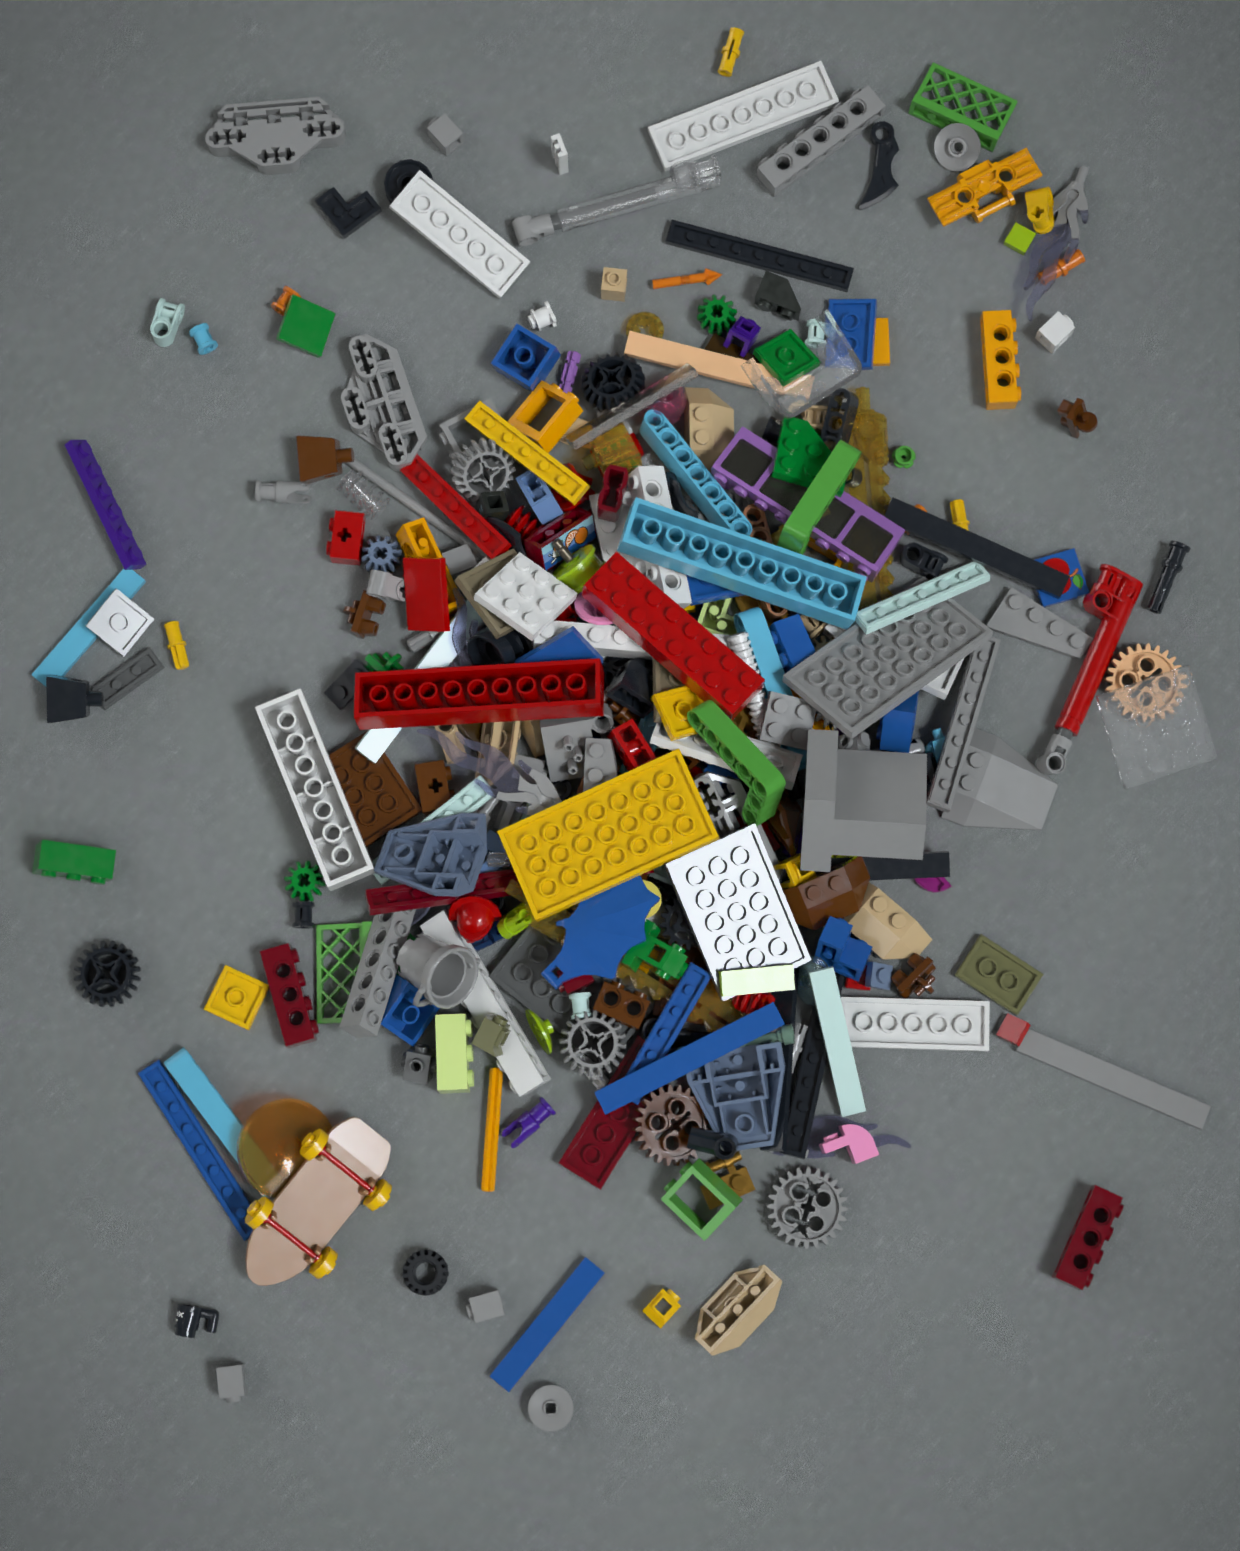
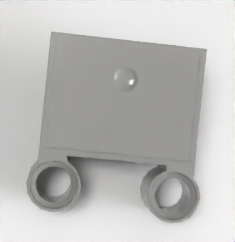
(566, 740)

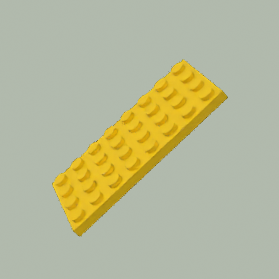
(608, 835)

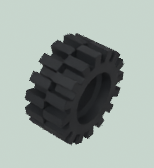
(412, 1281)

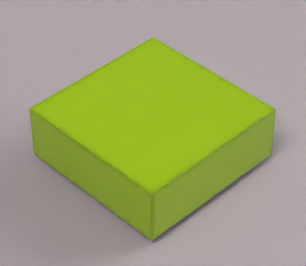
(1019, 238)

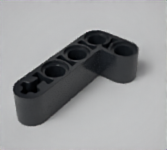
(830, 434)

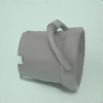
(438, 971)

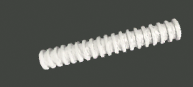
(757, 705)

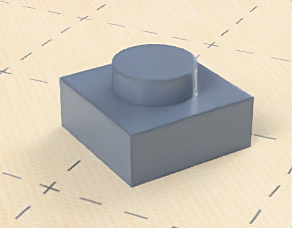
(878, 976)

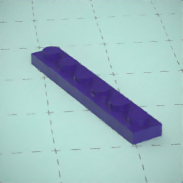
(105, 504)

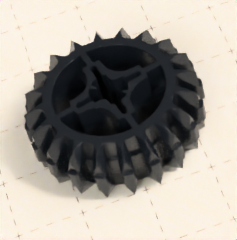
(614, 375)
(98, 981)

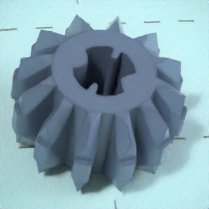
(382, 547)

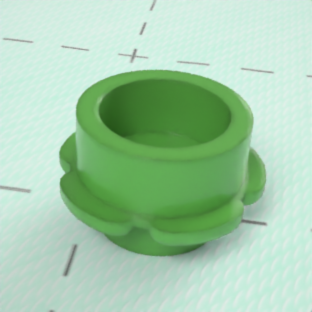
(906, 451)

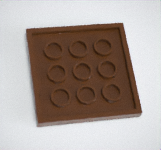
(373, 792)

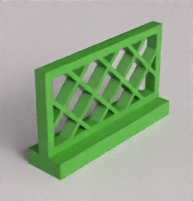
(938, 115)
(364, 929)

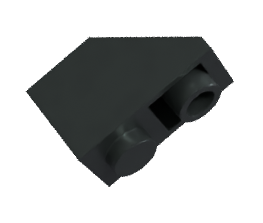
(777, 296)

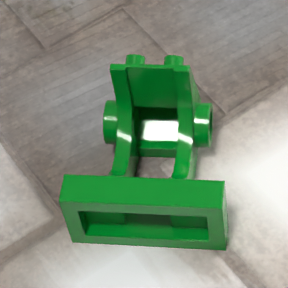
(672, 963)

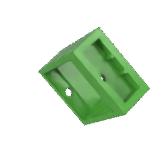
(714, 1184)

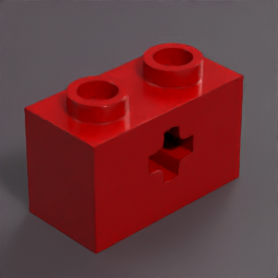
(349, 551)
(631, 745)

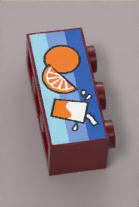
(573, 528)

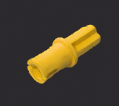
(959, 514)
(176, 645)

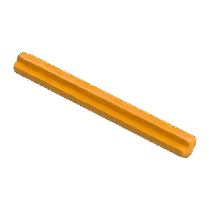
(492, 1130)

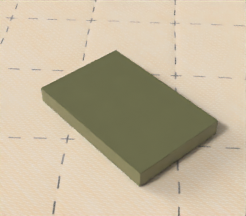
(998, 975)

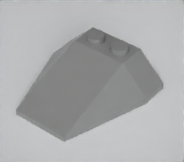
(1000, 788)

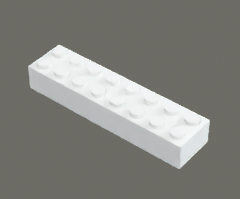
(315, 789)

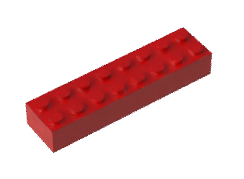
(672, 636)

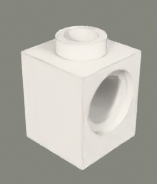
(1055, 332)

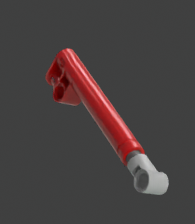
(1117, 599)

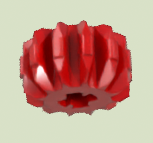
(751, 1002)

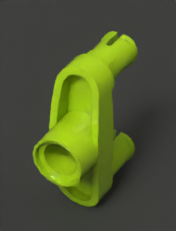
(514, 921)

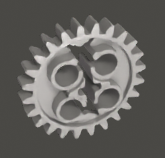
(785, 1200)

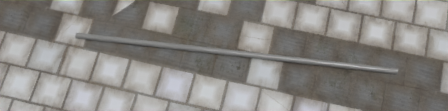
(423, 512)

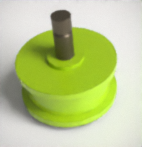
(576, 567)

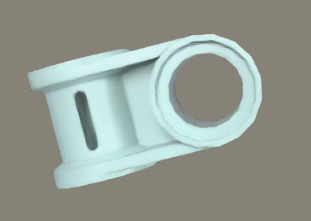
(166, 317)

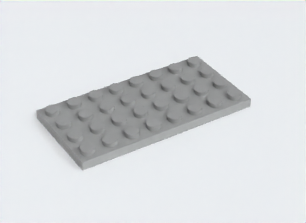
(868, 675)

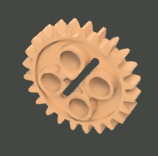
(1130, 665)

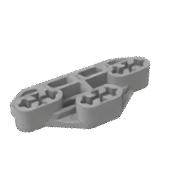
(279, 137)
(376, 398)
(725, 819)

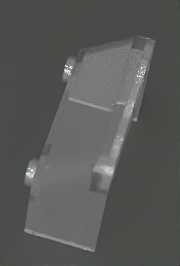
(838, 368)

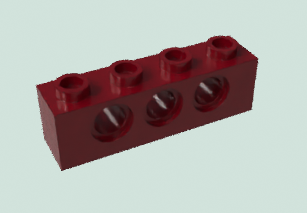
(272, 960)
(1065, 1269)

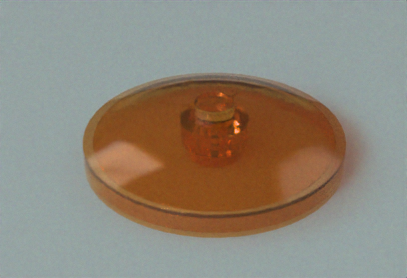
(272, 1142)

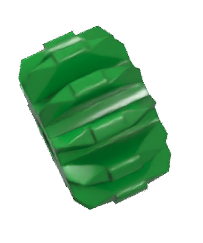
(719, 306)
(295, 883)

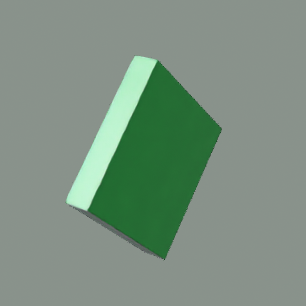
(305, 326)
(786, 357)

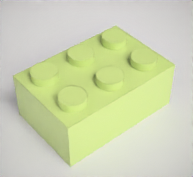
(454, 1053)

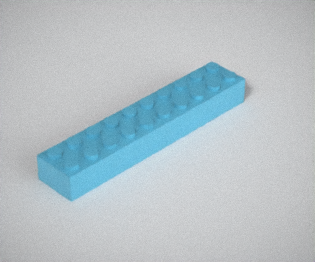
(741, 563)

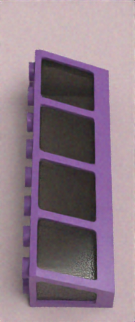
(847, 525)

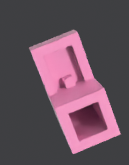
(857, 1141)

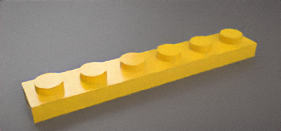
(527, 453)

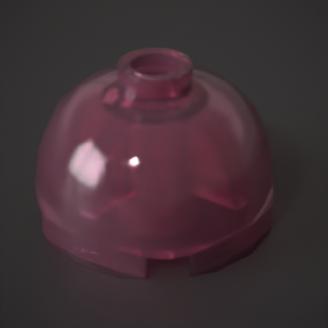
(671, 405)

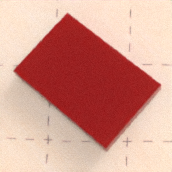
(426, 594)

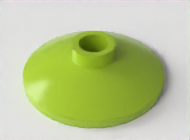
(541, 1030)

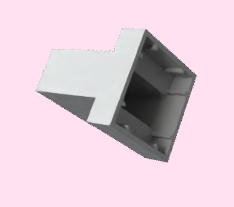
(861, 803)

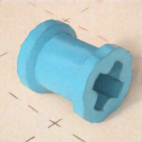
(203, 338)

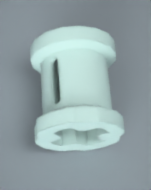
(815, 334)
(580, 1003)

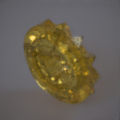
(643, 320)

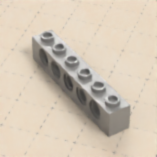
(862, 99)
(376, 973)

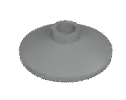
(946, 150)

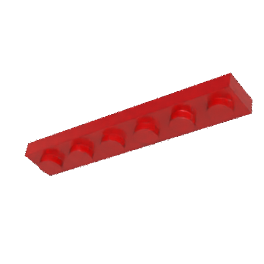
(456, 508)

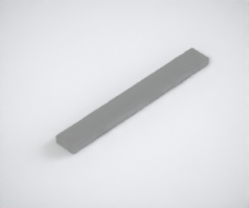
(962, 726)
(1114, 1079)

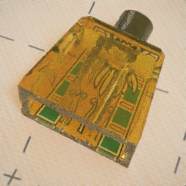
(613, 448)

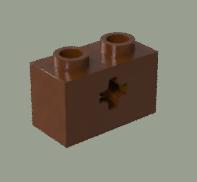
(428, 774)

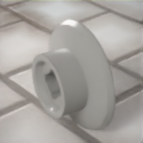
(550, 1421)

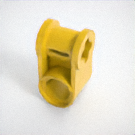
(1040, 209)

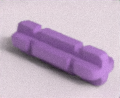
(569, 371)

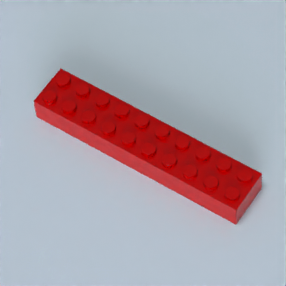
(479, 694)

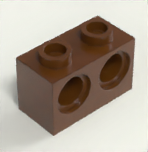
(619, 1010)

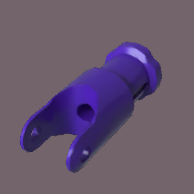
(529, 1121)

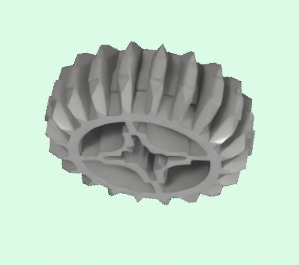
(495, 471)
(581, 1025)

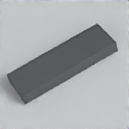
(128, 677)

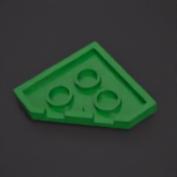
(800, 453)

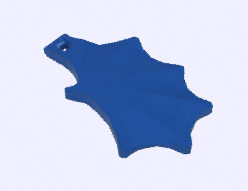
(602, 932)

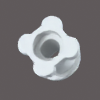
(542, 317)

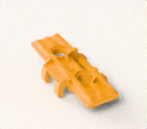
(981, 181)

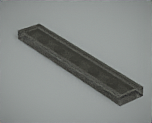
(632, 406)

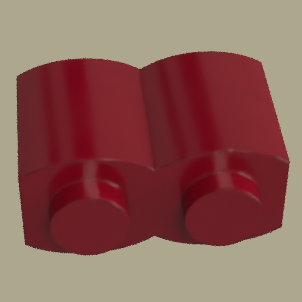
(612, 494)

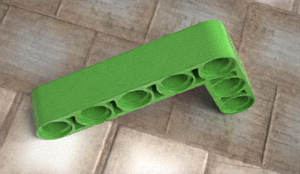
(818, 497)
(743, 758)

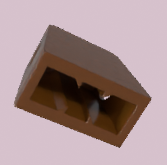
(321, 458)

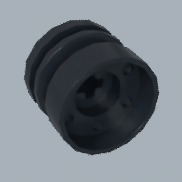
(487, 650)

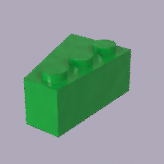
(74, 862)

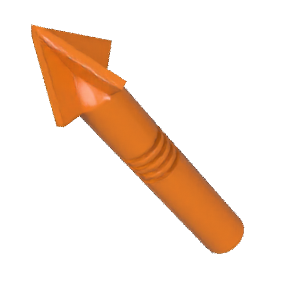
(707, 276)

